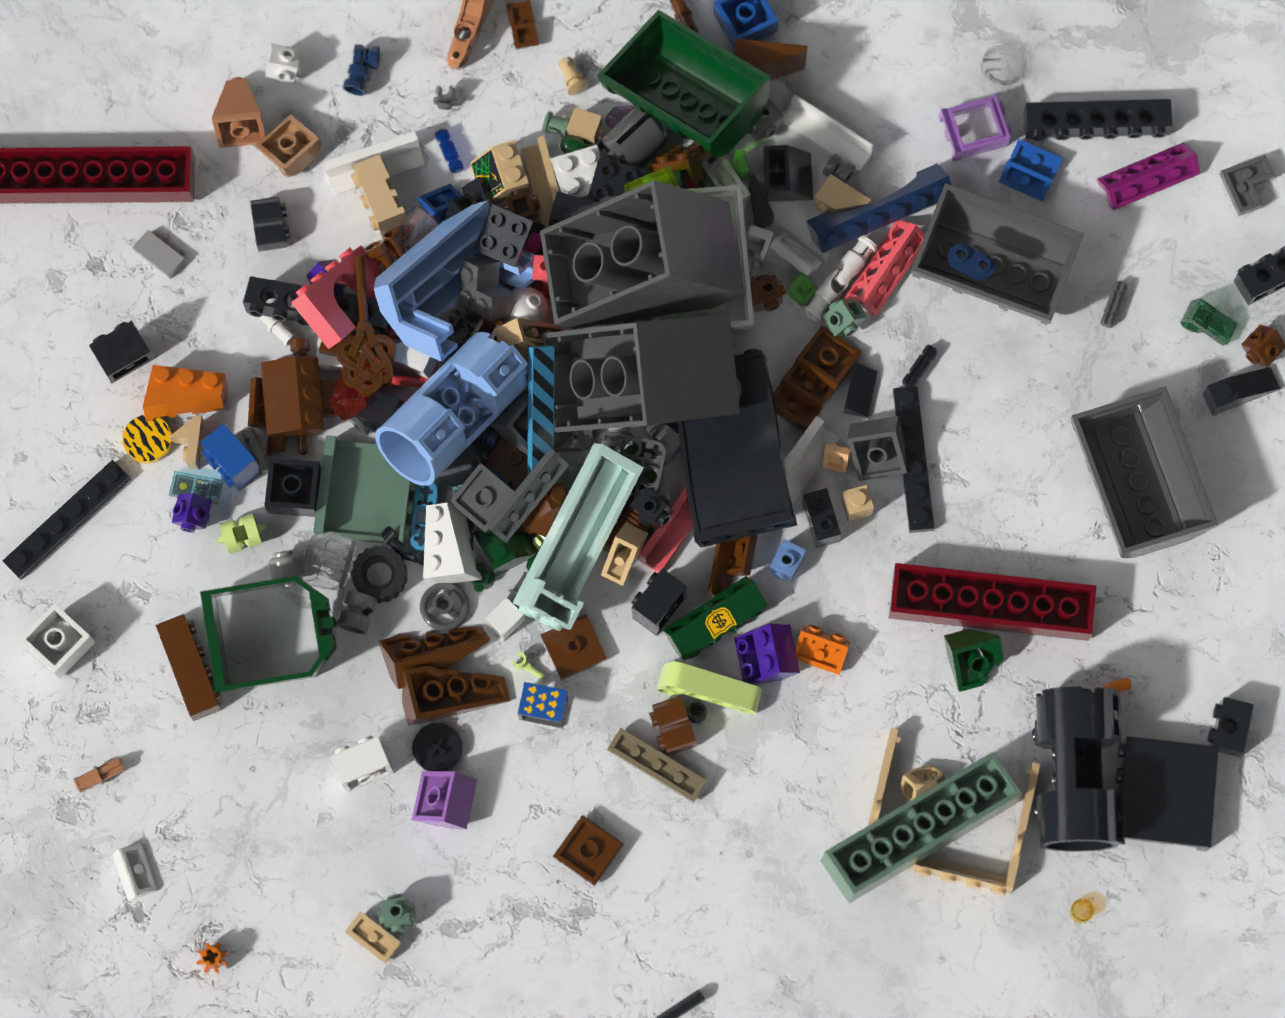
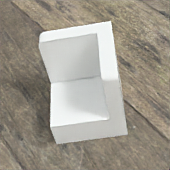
(759, 241)
(505, 619)

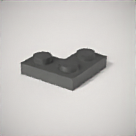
(1240, 183)

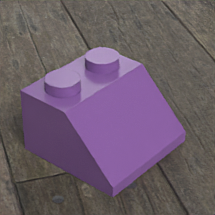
(444, 799)

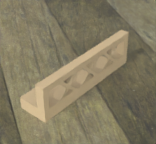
(541, 177)

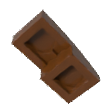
(522, 24)

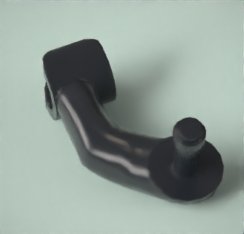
(389, 536)

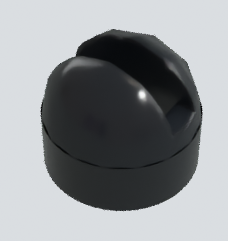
(697, 708)

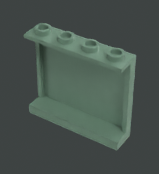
(361, 493)

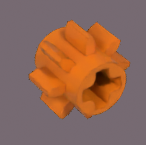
(205, 955)

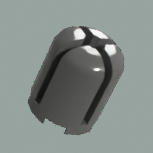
(634, 139)

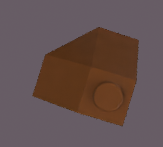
(546, 511)

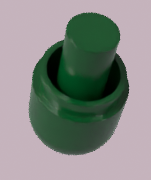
(572, 143)

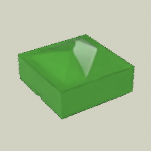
(740, 165)
(801, 289)

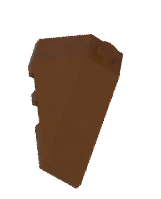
(434, 650)
(442, 693)

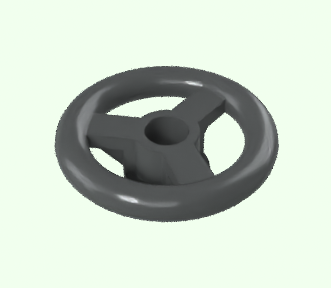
(458, 618)

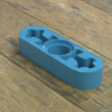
(419, 498)

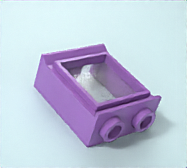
(976, 127)

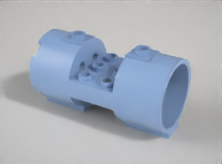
(452, 408)

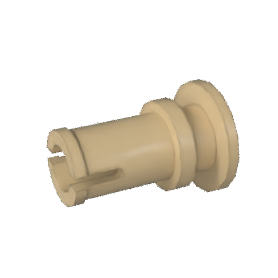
(574, 79)

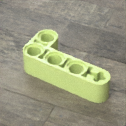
(685, 679)

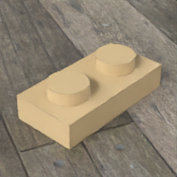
(373, 937)

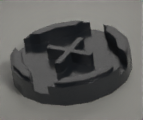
(437, 747)

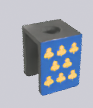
(543, 705)

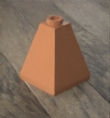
(237, 116)

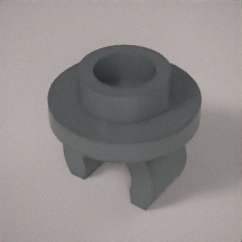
(446, 101)

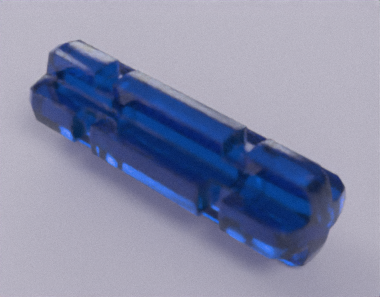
(449, 151)

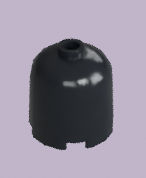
(462, 467)

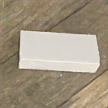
(134, 871)

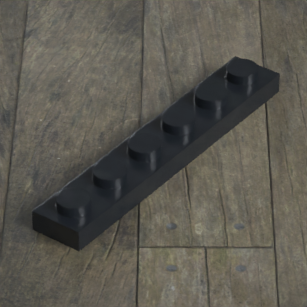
(916, 479)
(66, 519)

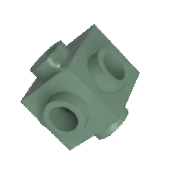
(844, 316)
(403, 920)

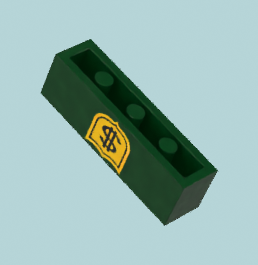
(715, 618)

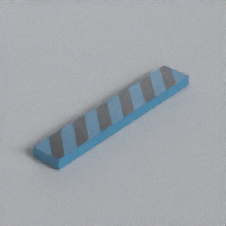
(540, 403)

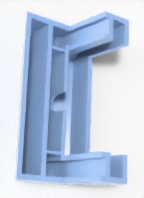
(429, 279)

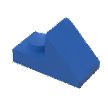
(437, 201)

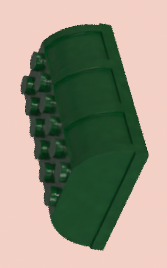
(688, 84)

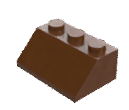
(292, 396)

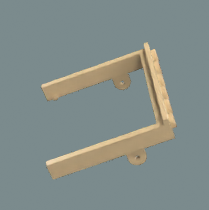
(949, 872)

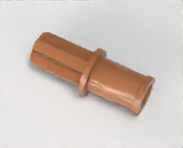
(99, 774)

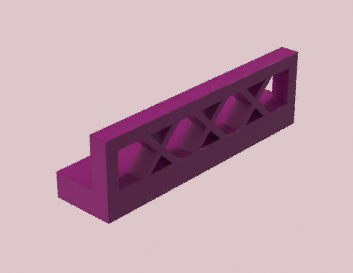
(1150, 178)

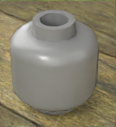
(286, 565)

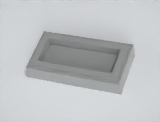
(158, 254)

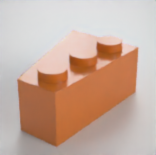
(183, 391)

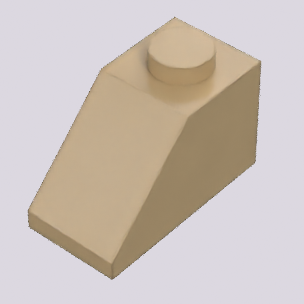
(838, 197)
(624, 553)

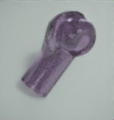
(616, 114)

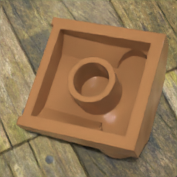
(290, 146)

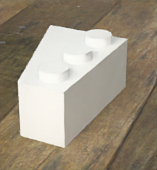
(447, 546)

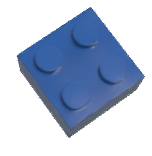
(745, 19)
(228, 454)

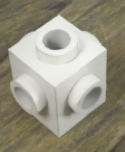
(283, 63)

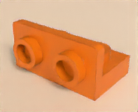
(822, 649)

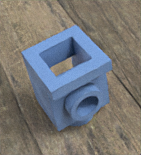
(787, 571)

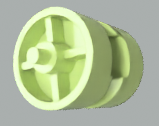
(241, 533)

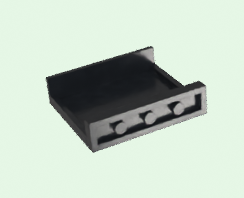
(1168, 791)

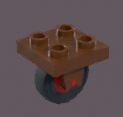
(684, 164)

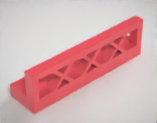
(891, 267)
(668, 538)

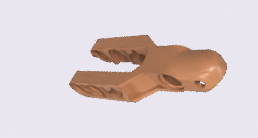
(471, 18)

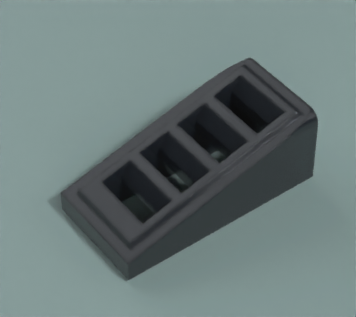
(761, 209)

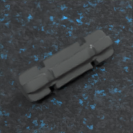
(1113, 304)

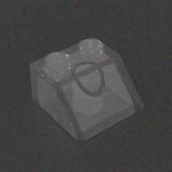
(329, 561)

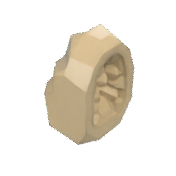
(920, 780)

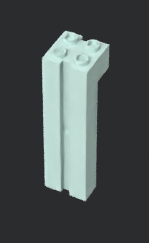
(577, 538)

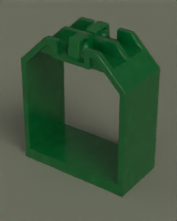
(322, 623)

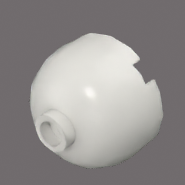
(529, 305)

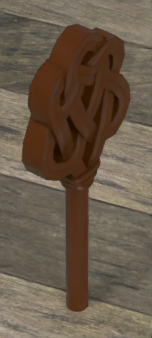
(364, 326)

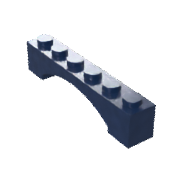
(838, 228)

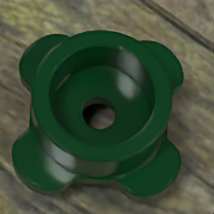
(487, 578)

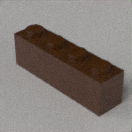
(188, 666)

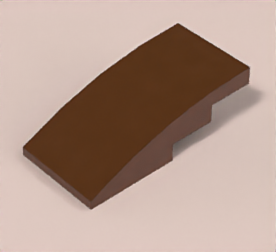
(814, 378)

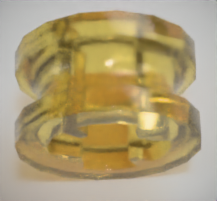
(1089, 911)

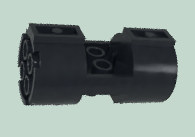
(1076, 729)

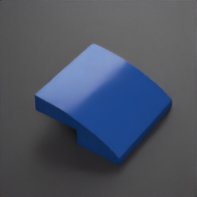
(1030, 170)

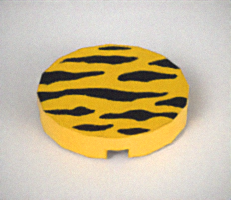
(147, 440)

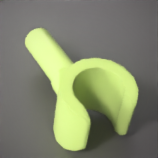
(527, 666)

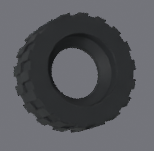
(379, 555)

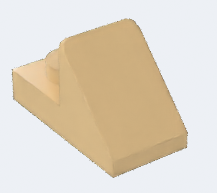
(191, 435)

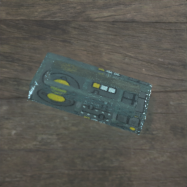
(200, 485)

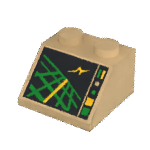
(501, 170)

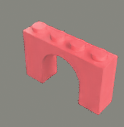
(318, 303)

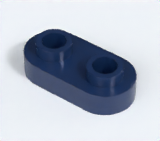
(970, 263)

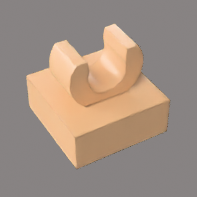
(836, 458)

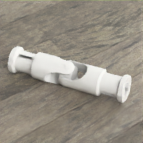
(846, 269)

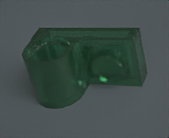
(1205, 318)

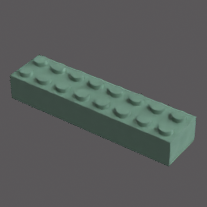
(920, 827)

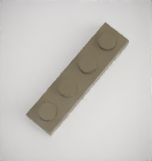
(657, 765)

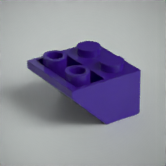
(767, 654)

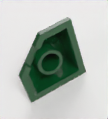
(503, 555)
(972, 656)

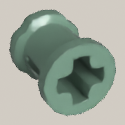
(555, 124)

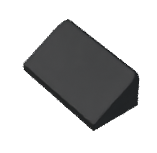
(860, 390)

